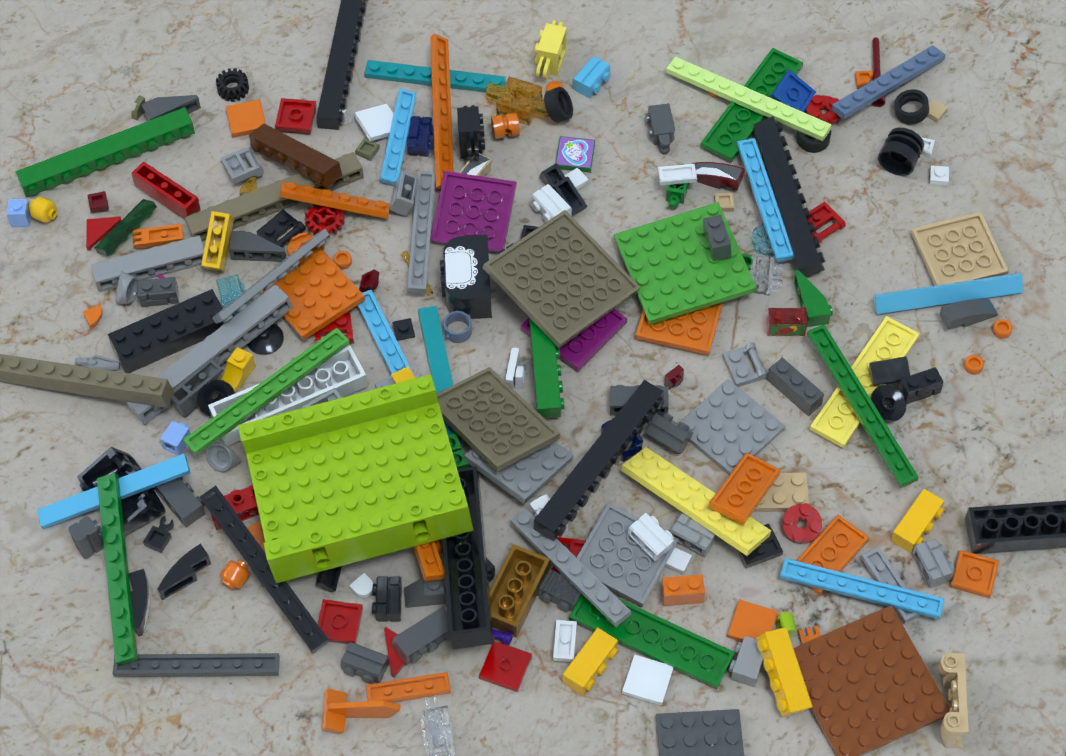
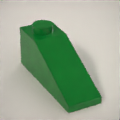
(811, 298)

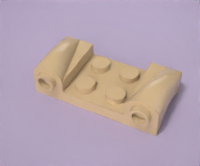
(955, 722)

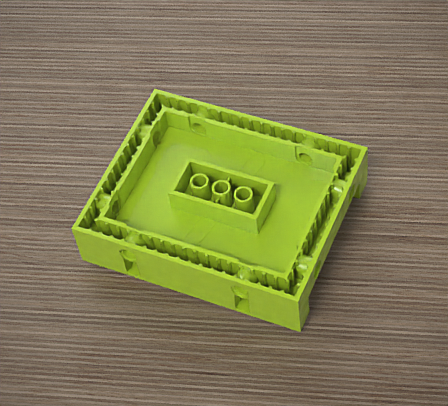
(354, 478)

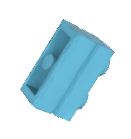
(591, 77)

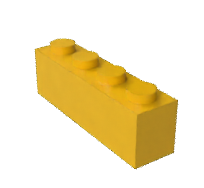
(784, 672)

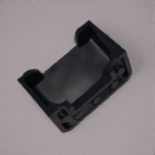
(136, 509)

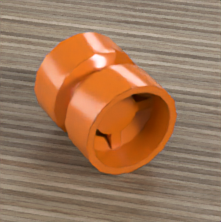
(505, 125)

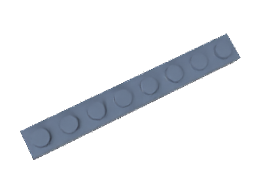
(888, 82)

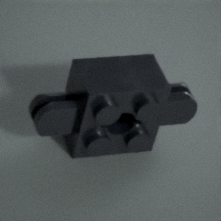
(470, 132)

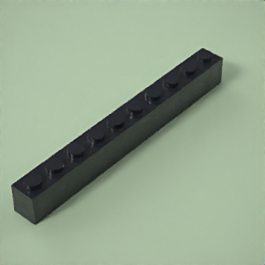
(340, 63)
(789, 197)
(598, 461)

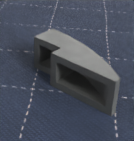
(967, 312)

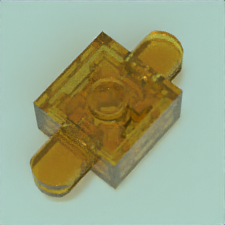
(508, 99)

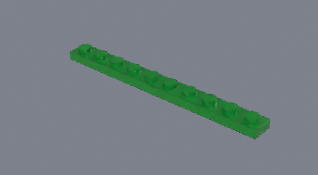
(862, 406)
(117, 569)

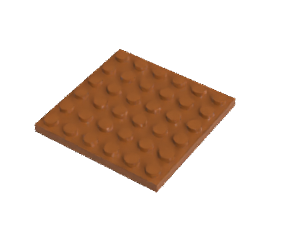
(868, 684)

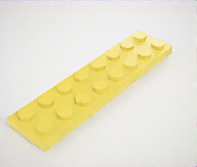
(837, 419)
(692, 499)

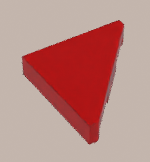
(98, 229)
(396, 662)

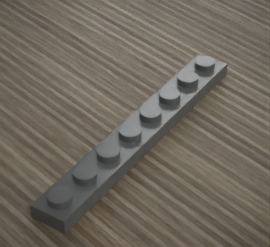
(200, 665)

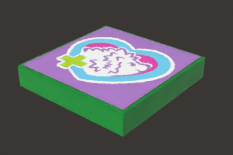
(575, 153)

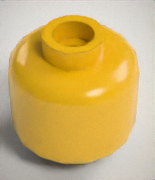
(42, 209)

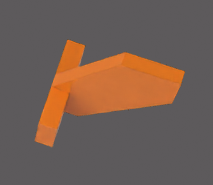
(337, 709)

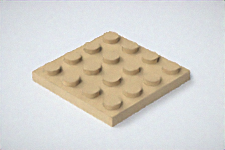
(959, 250)

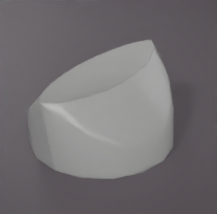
(126, 289)
(222, 457)

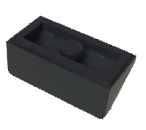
(888, 370)

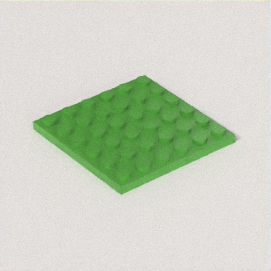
(676, 265)

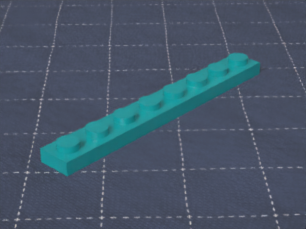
(423, 76)

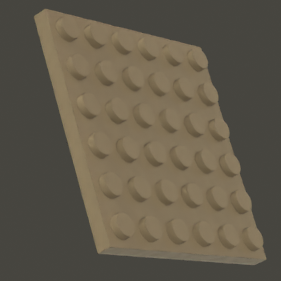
(561, 278)

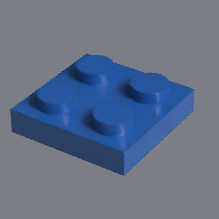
(793, 92)

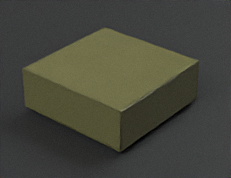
(367, 149)

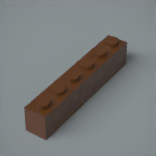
(295, 155)

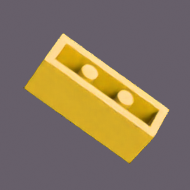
(217, 241)
(918, 521)
(590, 662)

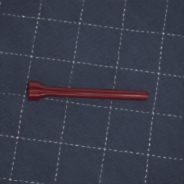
(876, 69)

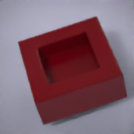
(98, 202)
(369, 281)
(674, 377)

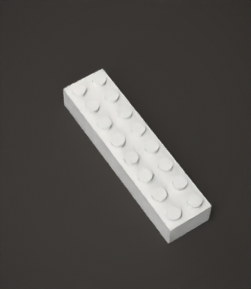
(338, 372)

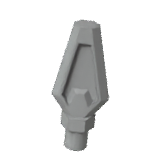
(98, 362)

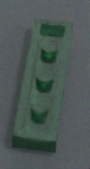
(125, 227)

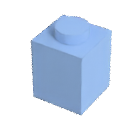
(18, 213)
(173, 437)

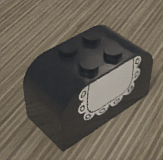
(463, 276)

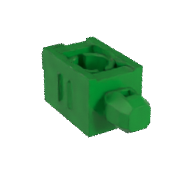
(676, 195)

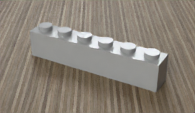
(149, 262)

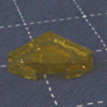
(249, 186)

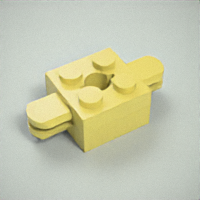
(551, 49)

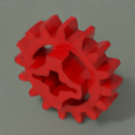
(324, 218)

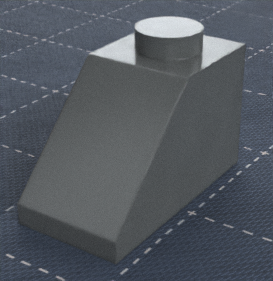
(424, 593)

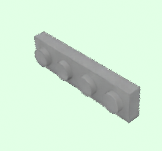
(884, 572)

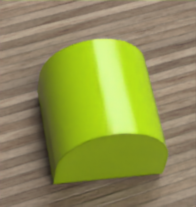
(787, 620)

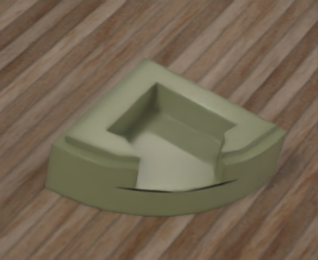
(136, 114)

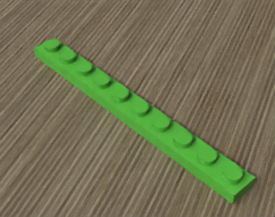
(266, 391)

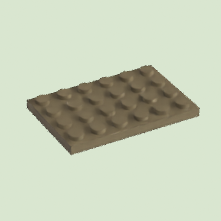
(495, 419)

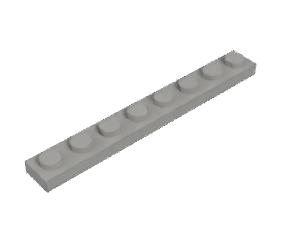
(421, 232)
(266, 281)
(572, 570)

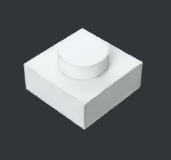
(939, 175)

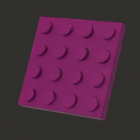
(474, 207)
(583, 348)

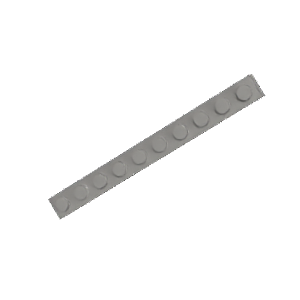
(221, 344)

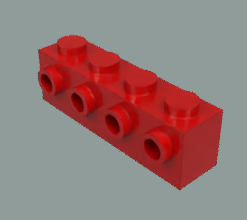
(165, 190)
(243, 503)

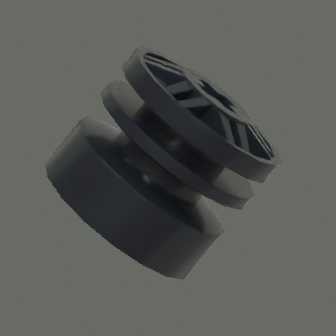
(901, 151)

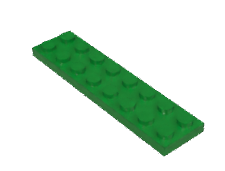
(738, 121)
(660, 641)

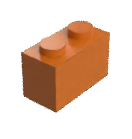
(683, 590)

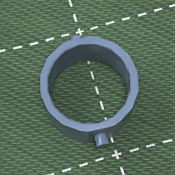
(453, 317)

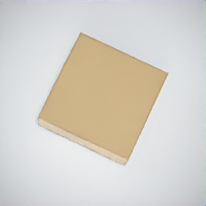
(936, 110)
(725, 200)

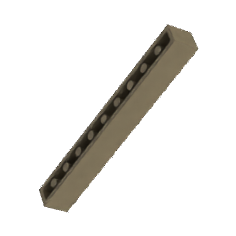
(266, 199)
(85, 381)

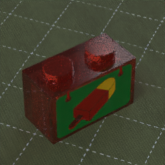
(786, 321)

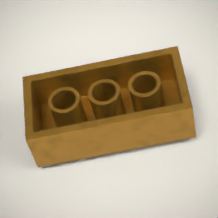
(516, 588)

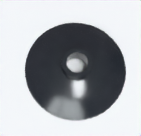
(267, 344)
(205, 394)
(893, 399)

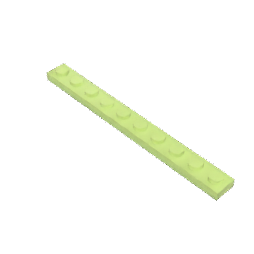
(748, 98)

